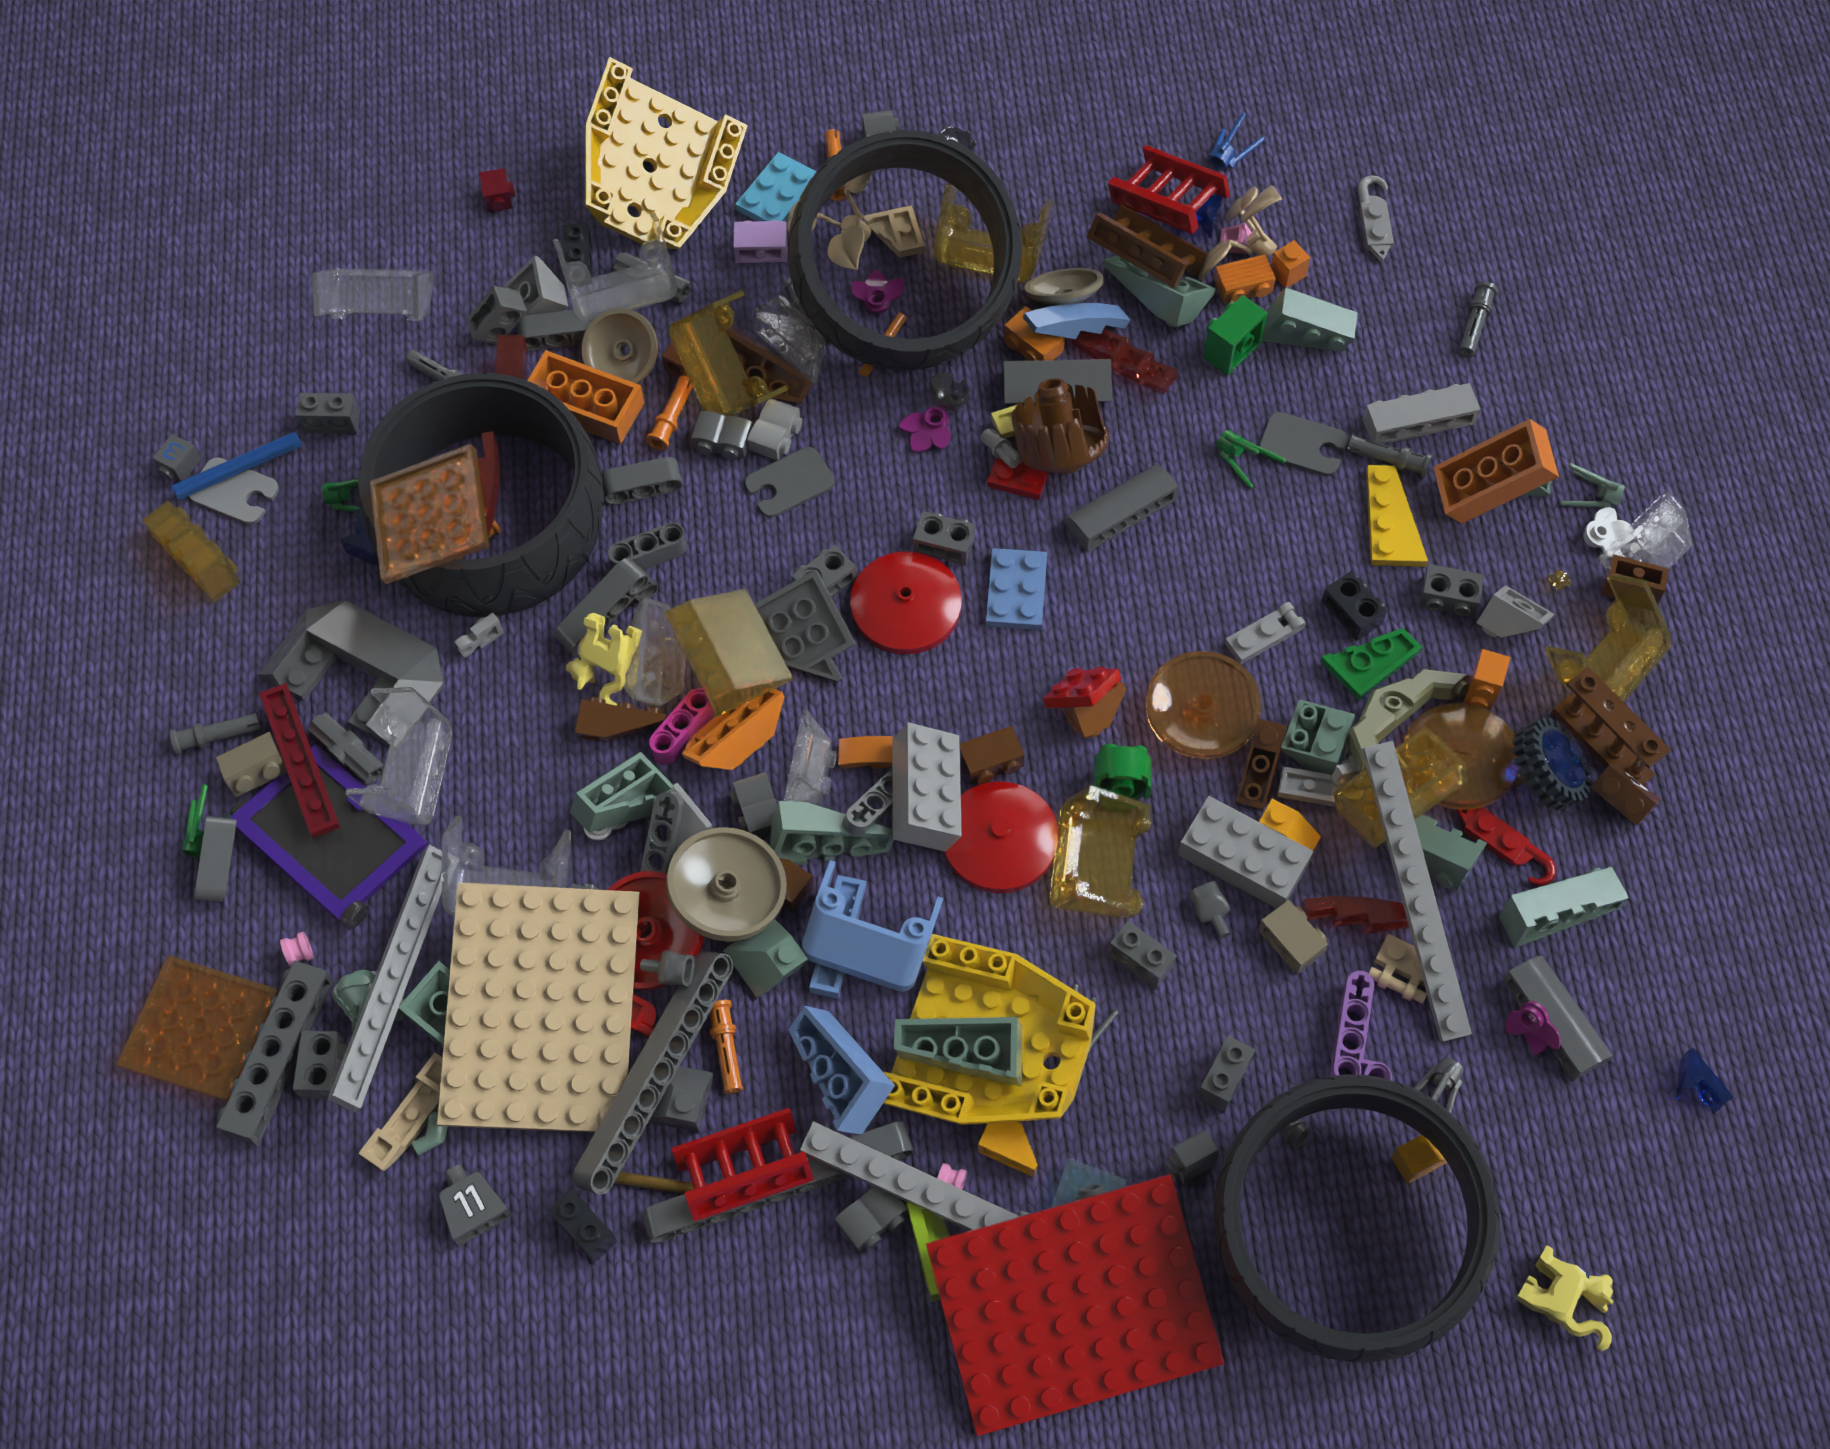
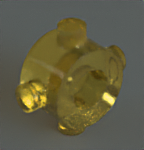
(1559, 579)

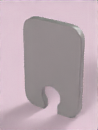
(231, 495)

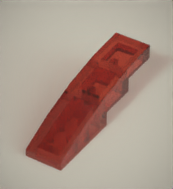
(1126, 359)
(489, 477)
(1374, 913)

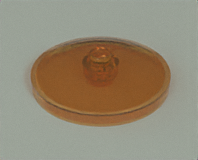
(1203, 704)
(1482, 744)

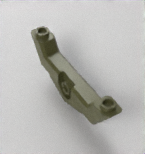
(1396, 702)

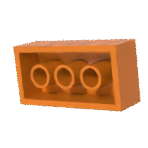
(597, 399)
(1496, 471)

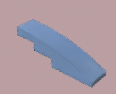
(1072, 318)
(826, 980)

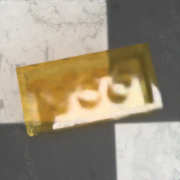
(1429, 774)

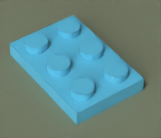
(775, 190)

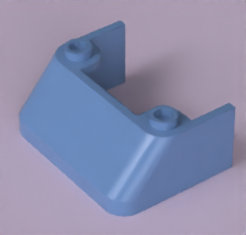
(864, 948)

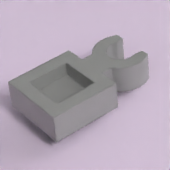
(482, 633)

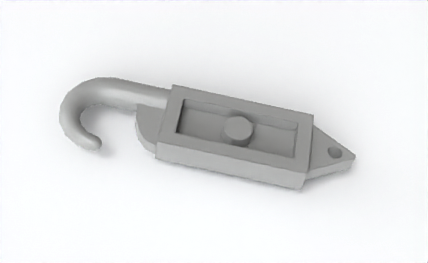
(1375, 219)

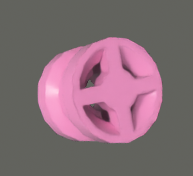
(297, 948)
(952, 1176)

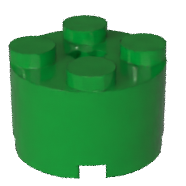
(1123, 771)

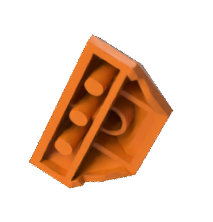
(736, 734)

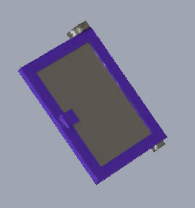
(337, 867)

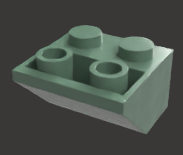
(1318, 736)

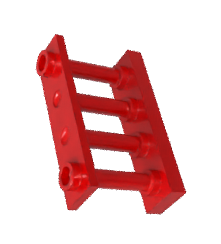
(1168, 208)
(751, 1184)

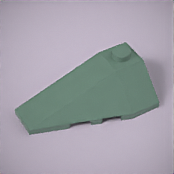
(1171, 304)
(812, 831)

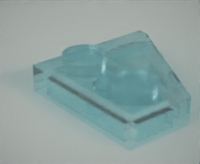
(1079, 1175)

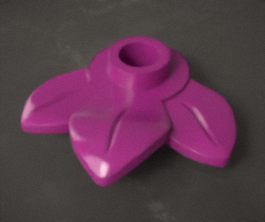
(877, 289)
(926, 433)
(1534, 1023)

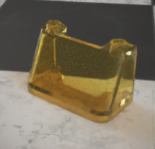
(1098, 853)

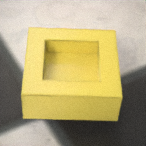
(1003, 423)

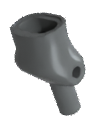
(1211, 907)
(671, 968)

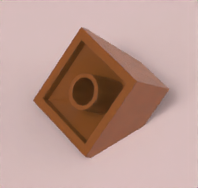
(1093, 719)

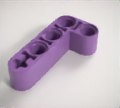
(1355, 1030)

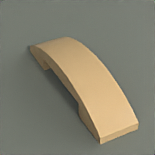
(408, 1120)

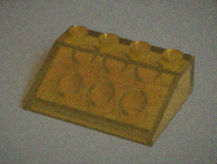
(728, 648)

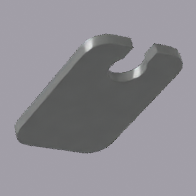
(1300, 441)
(794, 478)

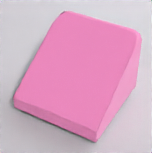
(1236, 233)

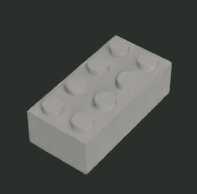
(926, 787)
(1245, 853)

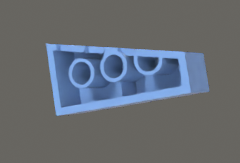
(842, 1069)

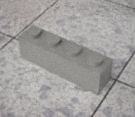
(1421, 414)

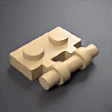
(1402, 959)

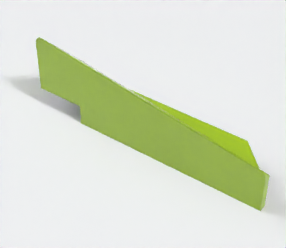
(926, 1228)

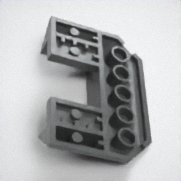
(362, 641)

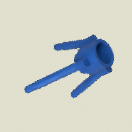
(1222, 154)

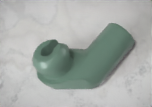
(434, 1135)

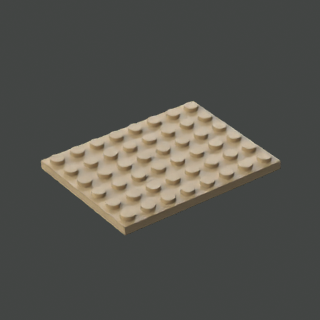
(537, 1007)

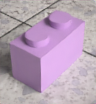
(760, 241)

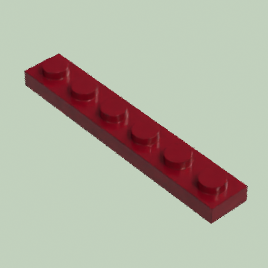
(299, 761)

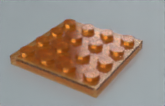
(429, 514)
(197, 1028)

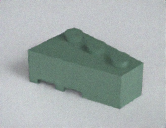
(1309, 322)
(620, 795)
(1446, 853)

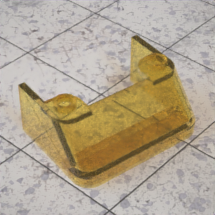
(972, 249)
(714, 362)
(1631, 647)

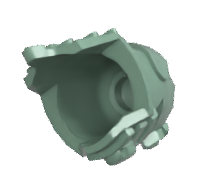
(352, 993)

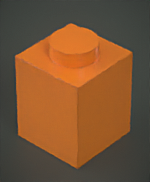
(1290, 264)

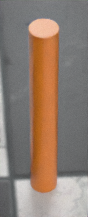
(892, 330)

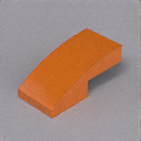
(865, 751)

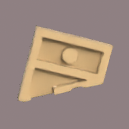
(897, 230)

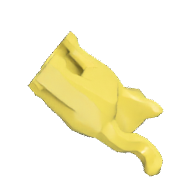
(606, 654)
(1563, 1293)

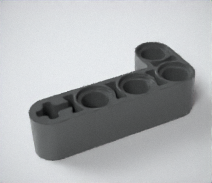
(607, 599)

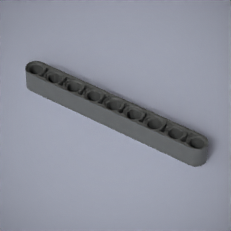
(651, 1074)
(674, 1217)

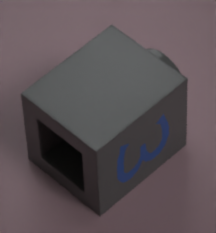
(176, 458)

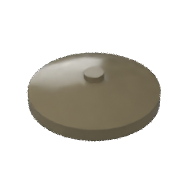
(726, 884)

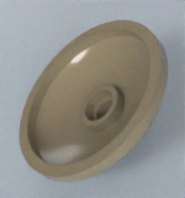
(1064, 286)
(610, 334)

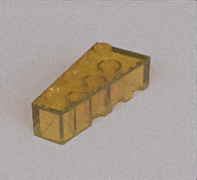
(192, 550)

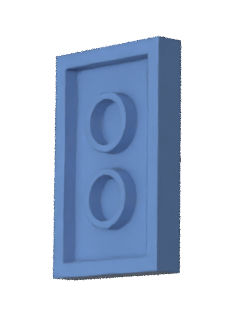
(1016, 589)

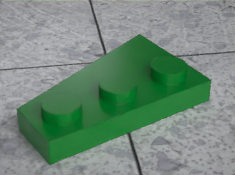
(1372, 663)

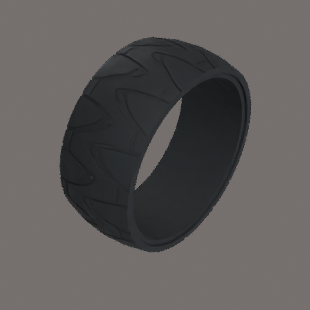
(940, 158)
(465, 409)
(1444, 1134)

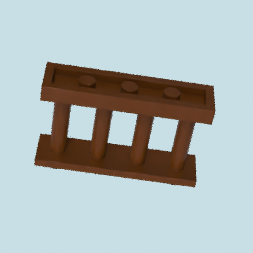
(1147, 245)
(1609, 727)

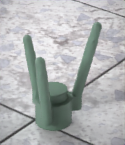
(1608, 491)

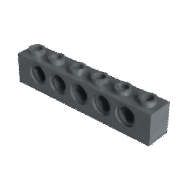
(252, 1125)

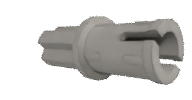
(1001, 447)

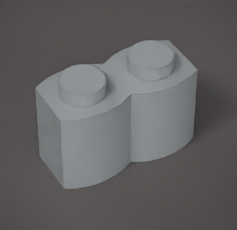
(774, 429)

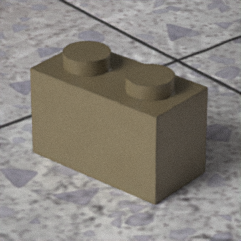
(252, 764)
(1293, 936)

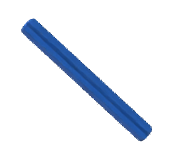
(236, 465)

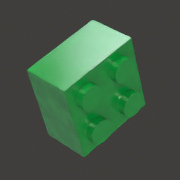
(1234, 334)

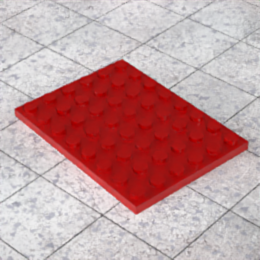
(1074, 1304)

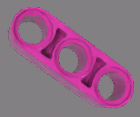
(677, 738)

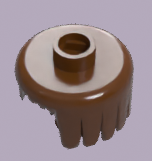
(1061, 428)

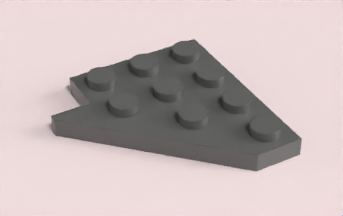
(806, 626)

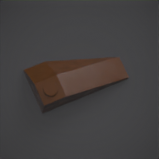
(770, 367)

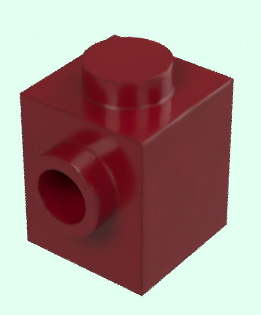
(497, 190)

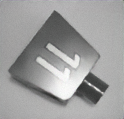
(470, 1205)

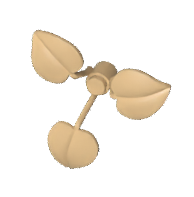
(1257, 241)
(846, 247)

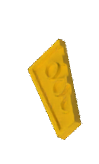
(1391, 523)

